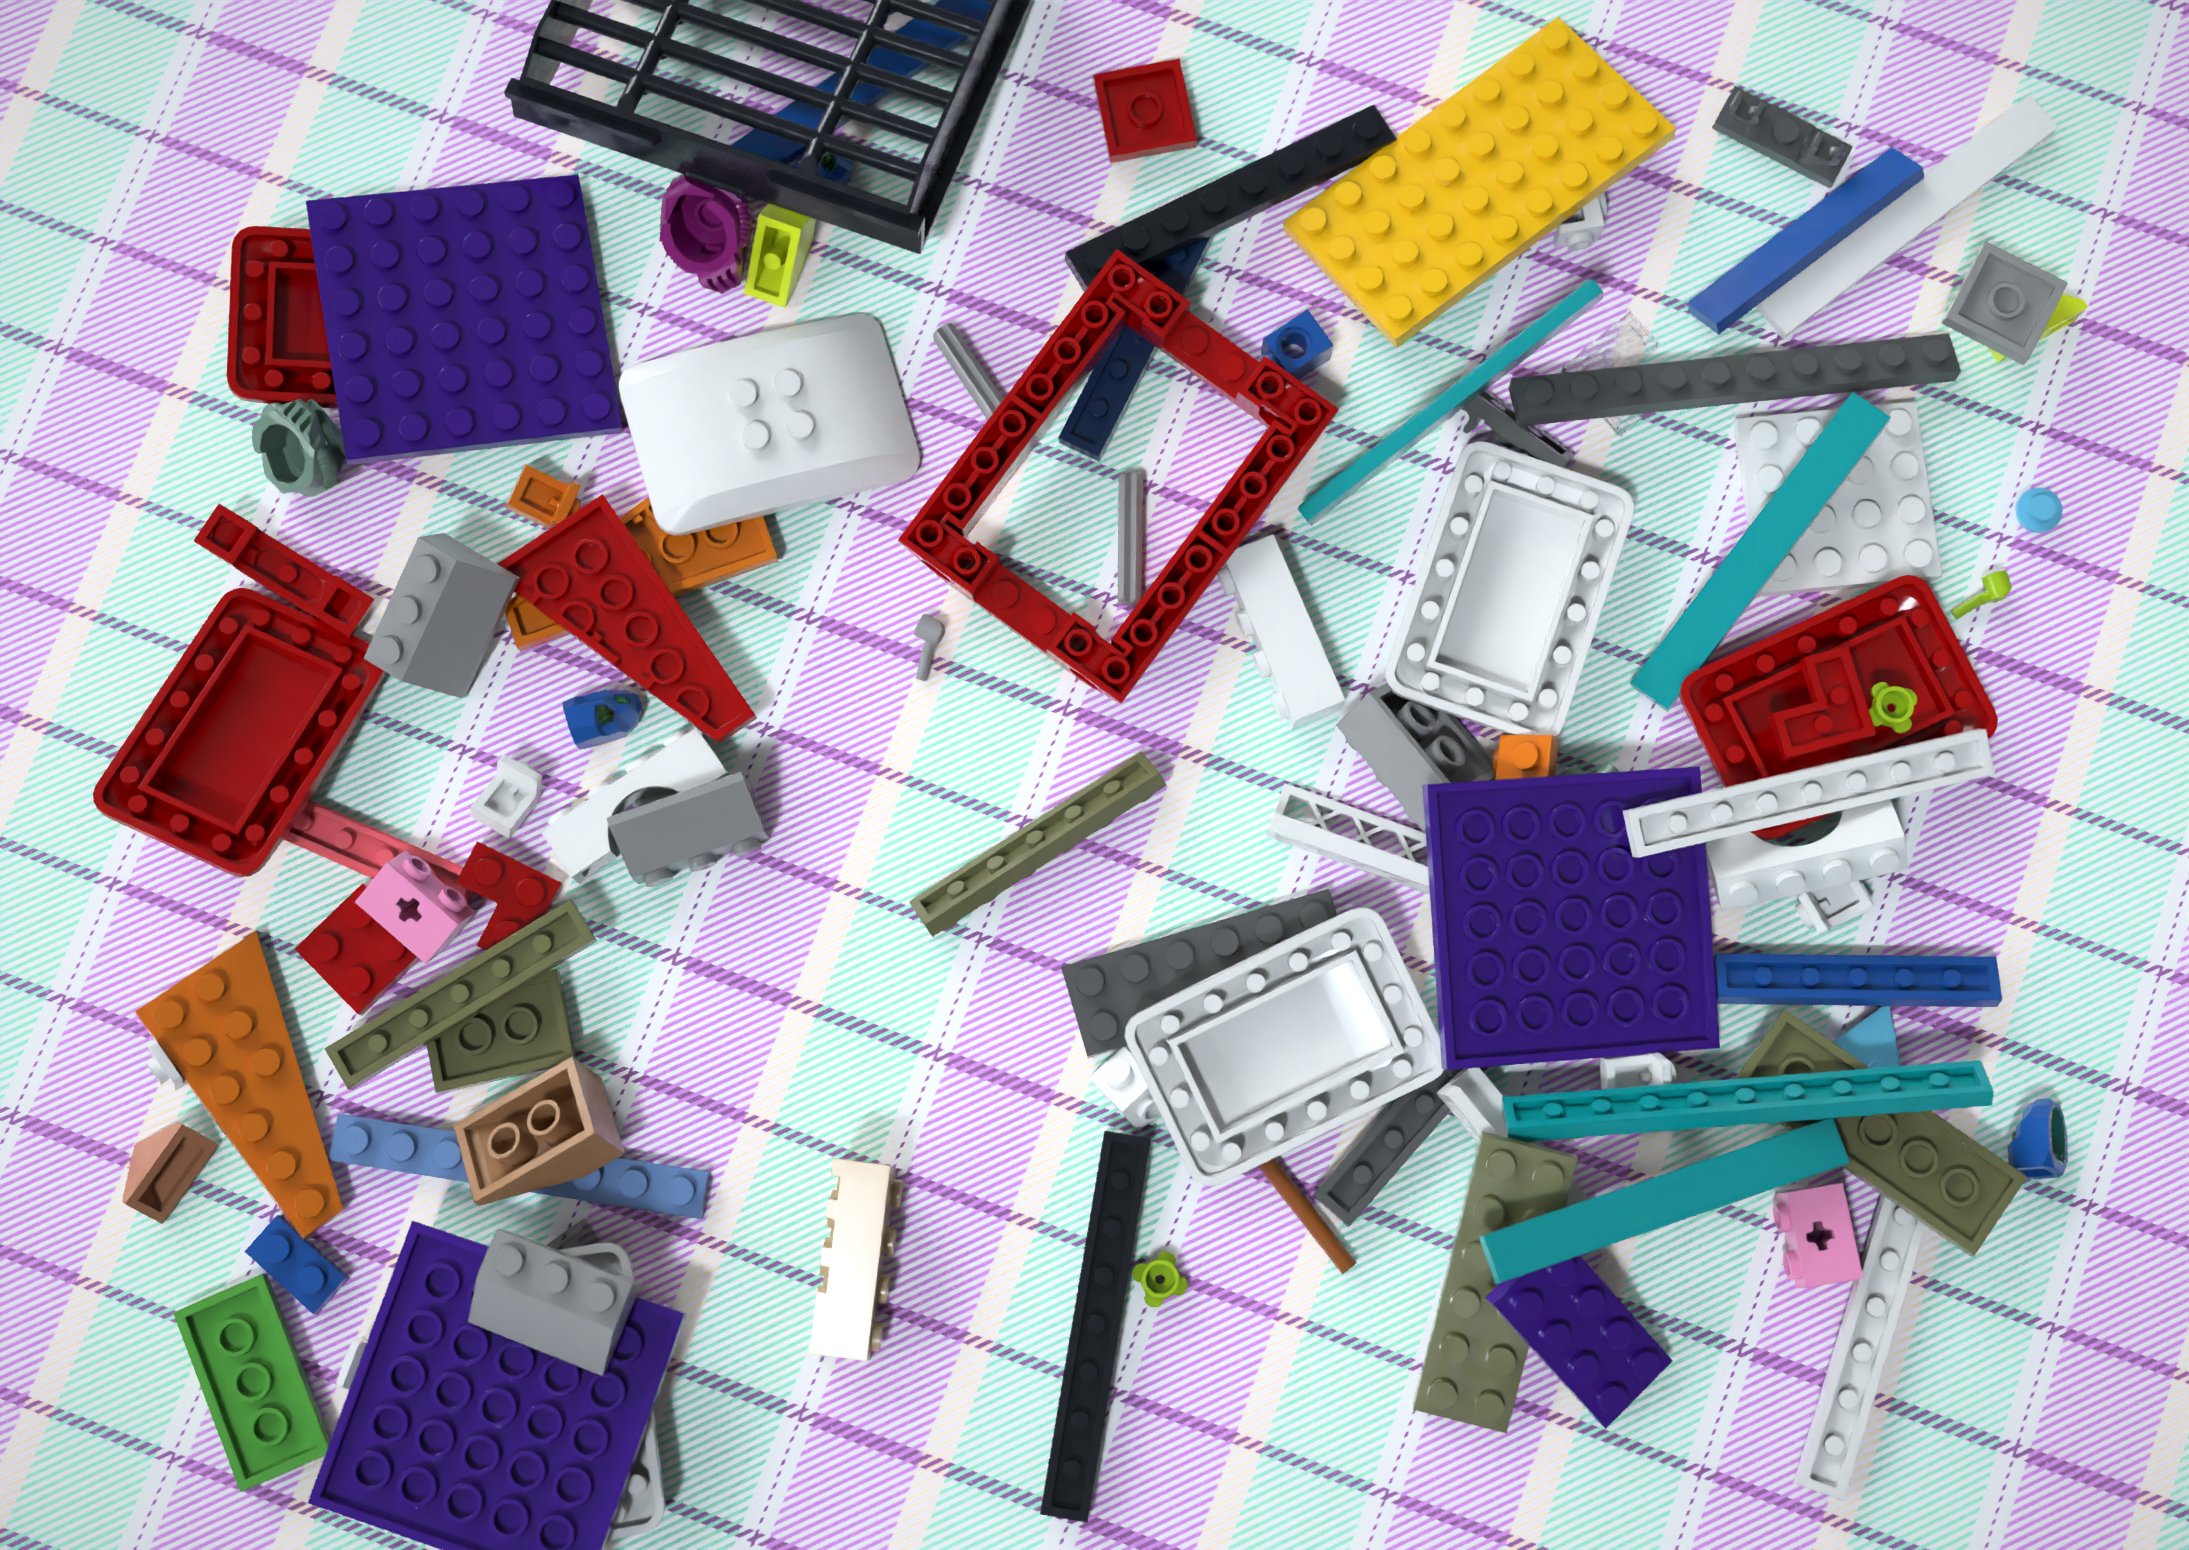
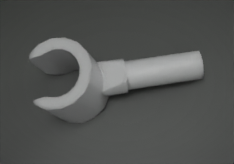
(932, 632)

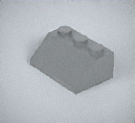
(441, 616)
(1412, 747)
(689, 829)
(552, 1301)

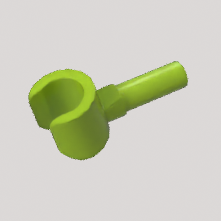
(1996, 587)

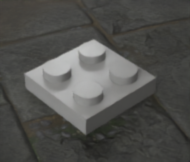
(2004, 303)

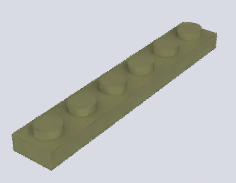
(1037, 843)
(460, 995)

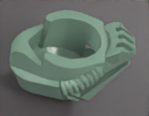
(299, 447)

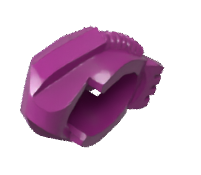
(706, 232)

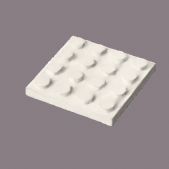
(1873, 524)

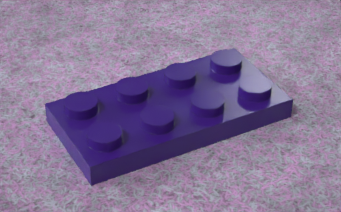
(1582, 1335)

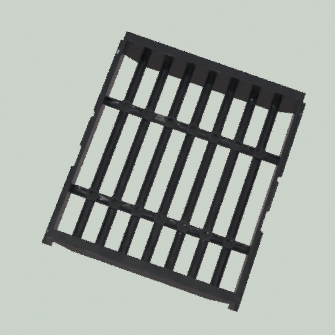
(756, 175)

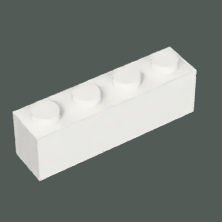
(1281, 632)

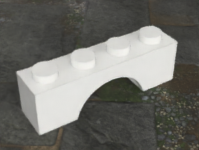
(583, 834)
(1860, 847)

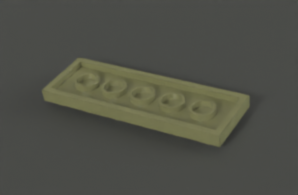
(1904, 1156)
(1472, 1351)

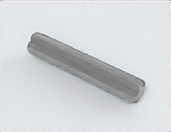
(968, 369)
(1130, 538)

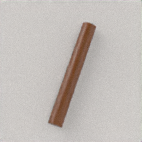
(1308, 1215)

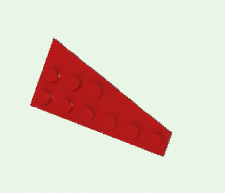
(612, 600)

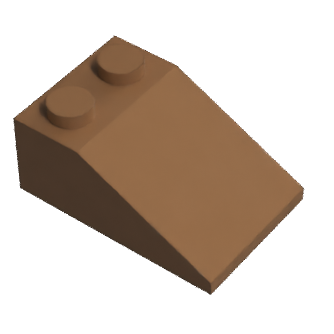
(539, 1134)

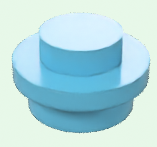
(2038, 510)

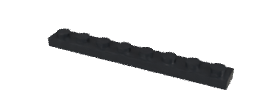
(1236, 195)
(1095, 1327)

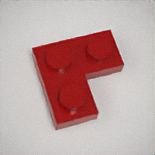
(1836, 711)
(516, 888)

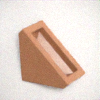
(164, 1169)

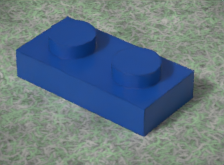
(297, 1265)

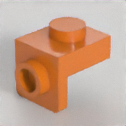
(543, 497)
(1525, 756)

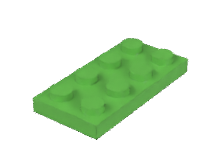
(253, 1382)

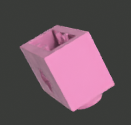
(393, 903)
(1827, 1260)

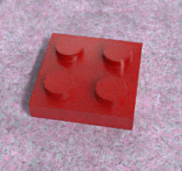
(1144, 110)
(356, 954)

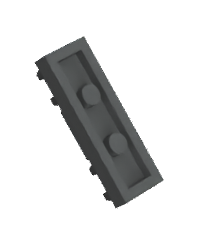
(1782, 137)
(1505, 430)

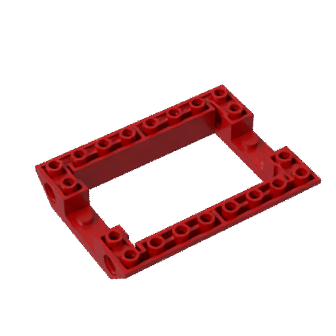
(1116, 298)

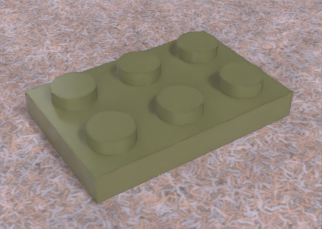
(507, 1040)

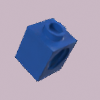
(1305, 333)

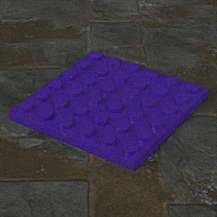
(462, 318)
(1553, 928)
(478, 1434)

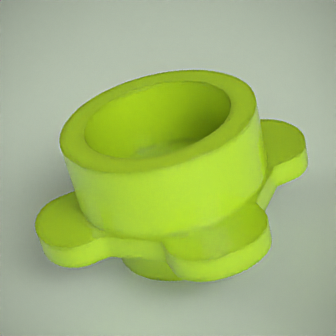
(1904, 704)
(1154, 1292)

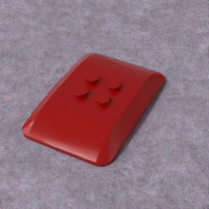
(277, 320)
(1893, 638)
(240, 733)

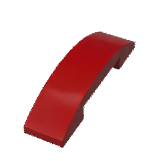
(284, 571)

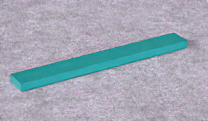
(1451, 401)
(1761, 550)
(1663, 1200)

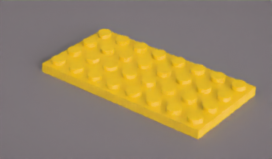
(1478, 181)

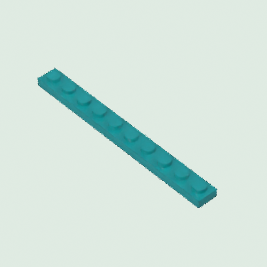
(1747, 1101)

